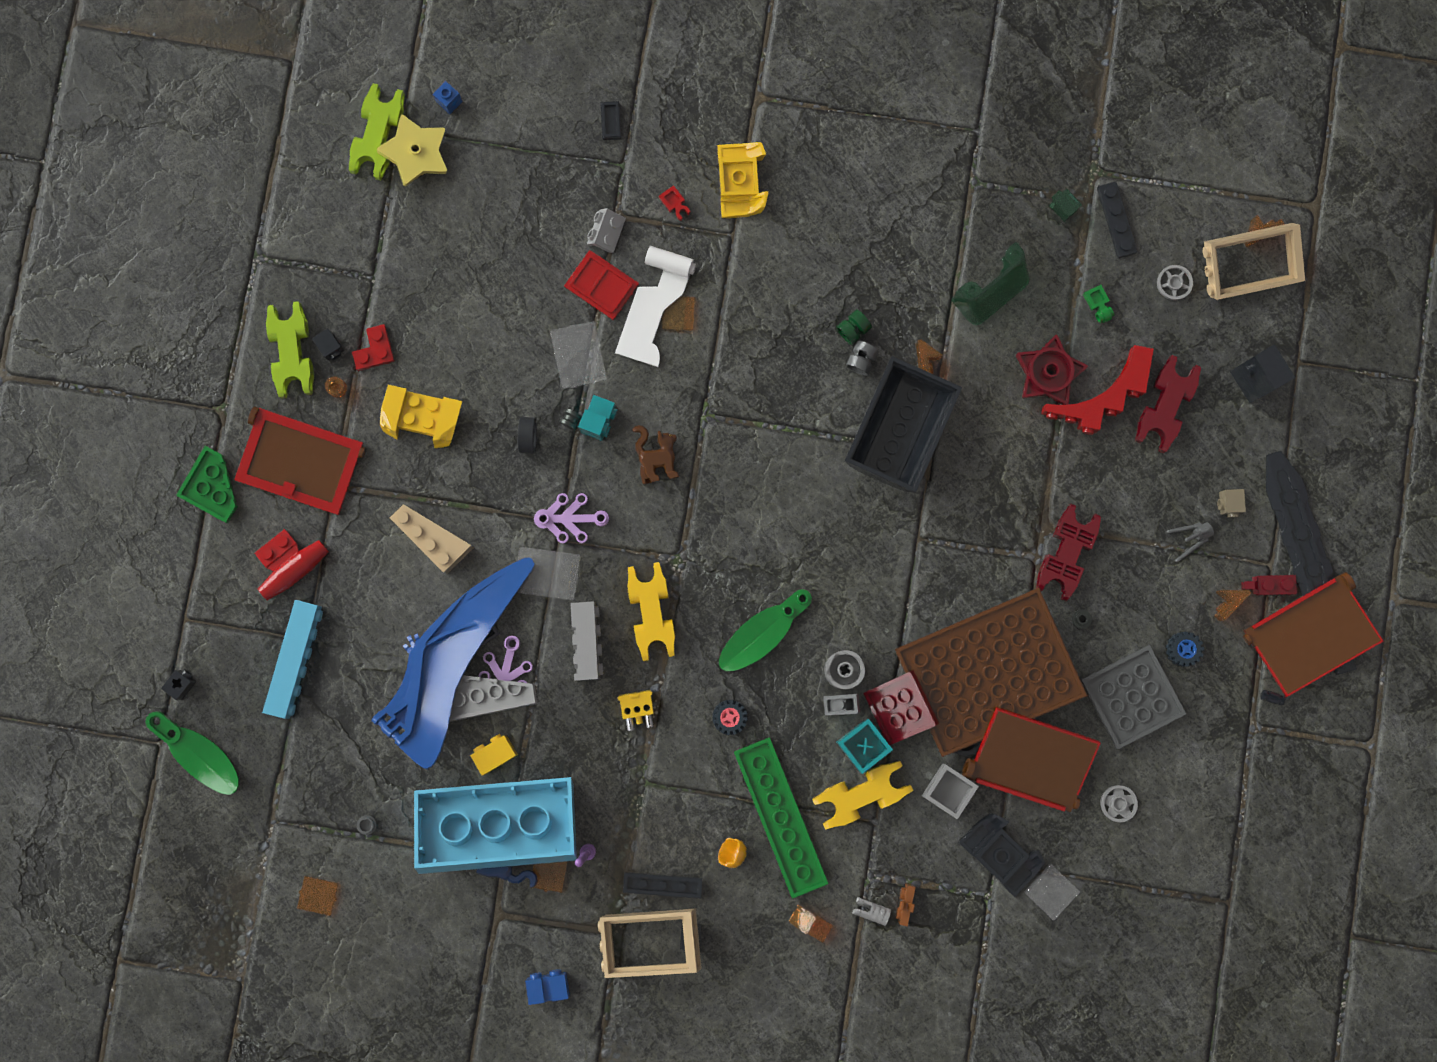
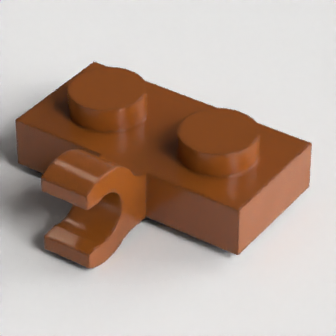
(906, 905)

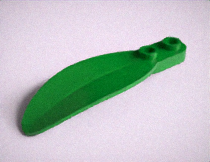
(761, 633)
(196, 754)

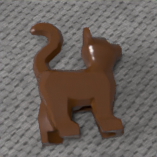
(655, 458)

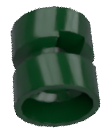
(856, 325)

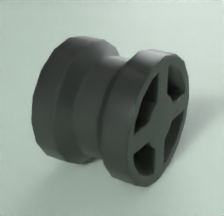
(570, 419)

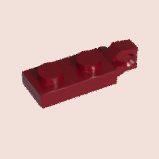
(1271, 585)

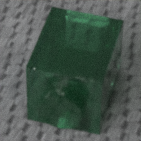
(1065, 204)

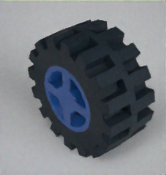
(1191, 648)

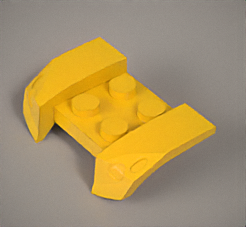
(740, 179)
(419, 415)

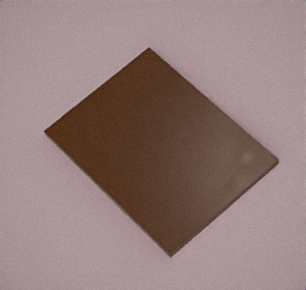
(992, 660)

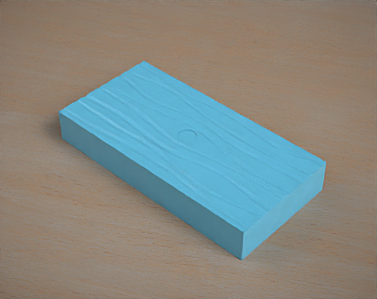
(494, 825)

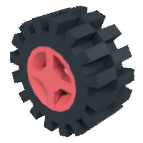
(729, 717)

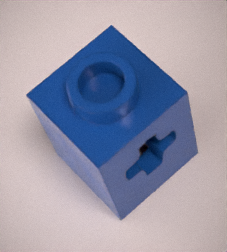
(445, 96)

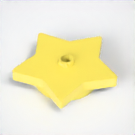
(411, 163)

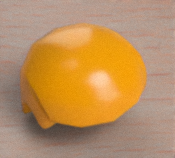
(732, 853)

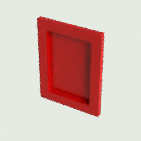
(601, 285)

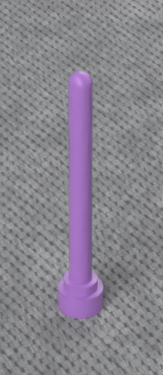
(587, 852)

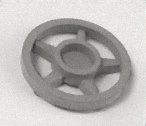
(1174, 282)

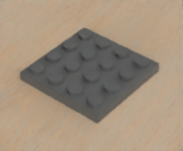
(1133, 697)

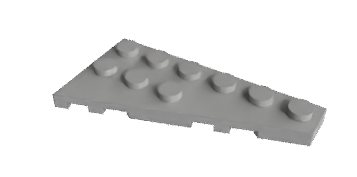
(485, 696)

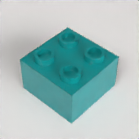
(864, 746)

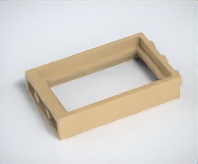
(1294, 258)
(691, 942)

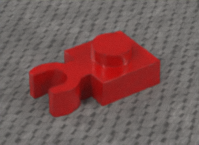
(673, 201)

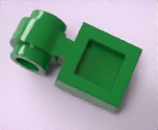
(1097, 299)

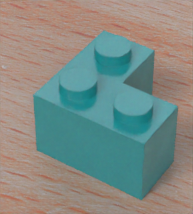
(597, 418)

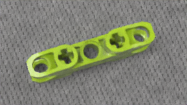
(380, 119)
(291, 363)

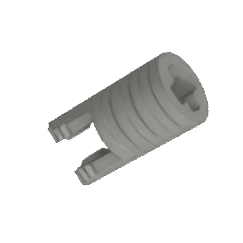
(876, 912)

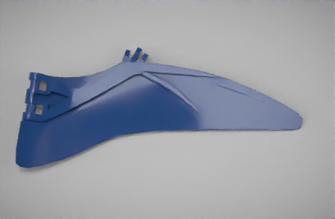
(440, 661)

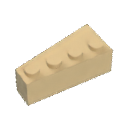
(437, 543)

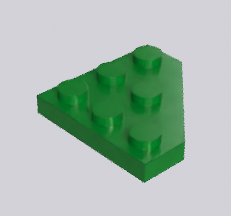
(210, 486)

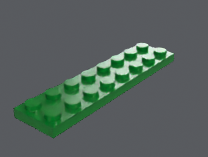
(780, 817)

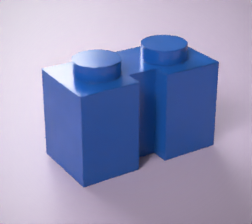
(547, 987)

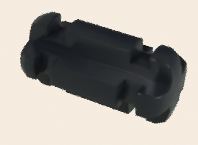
(1272, 697)

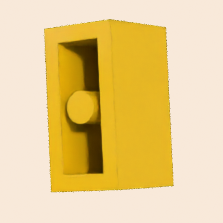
(493, 755)

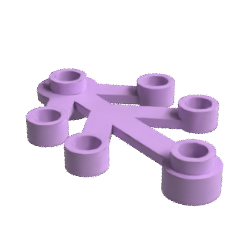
(567, 518)
(504, 674)

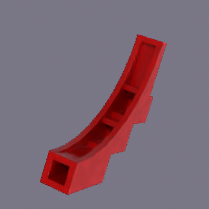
(1089, 413)

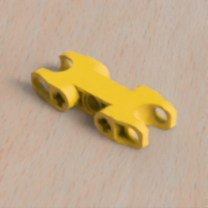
(653, 625)
(849, 800)

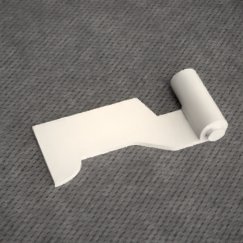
(650, 303)

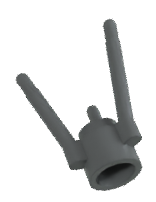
(1201, 532)

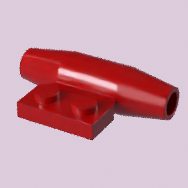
(287, 562)

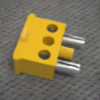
(637, 699)

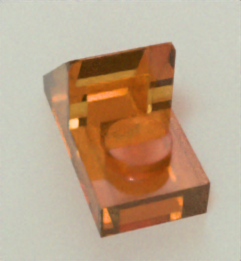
(1256, 224)
(925, 354)
(1233, 600)
(810, 923)

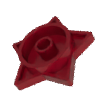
(1051, 358)

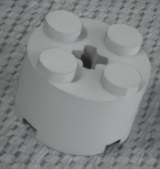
(854, 665)

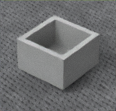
(950, 791)

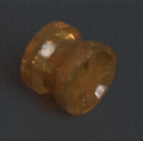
(338, 390)

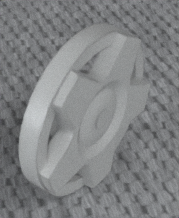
(1118, 803)

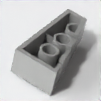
(586, 641)

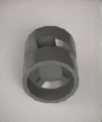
(859, 364)

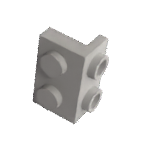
(606, 230)

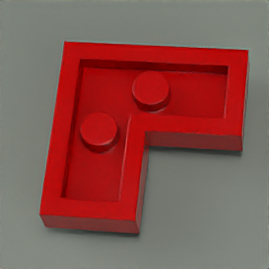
(378, 352)

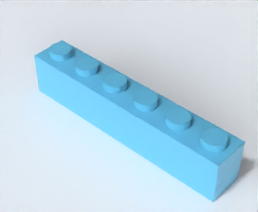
(292, 659)

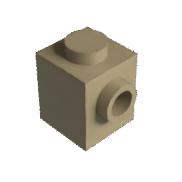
(1232, 502)

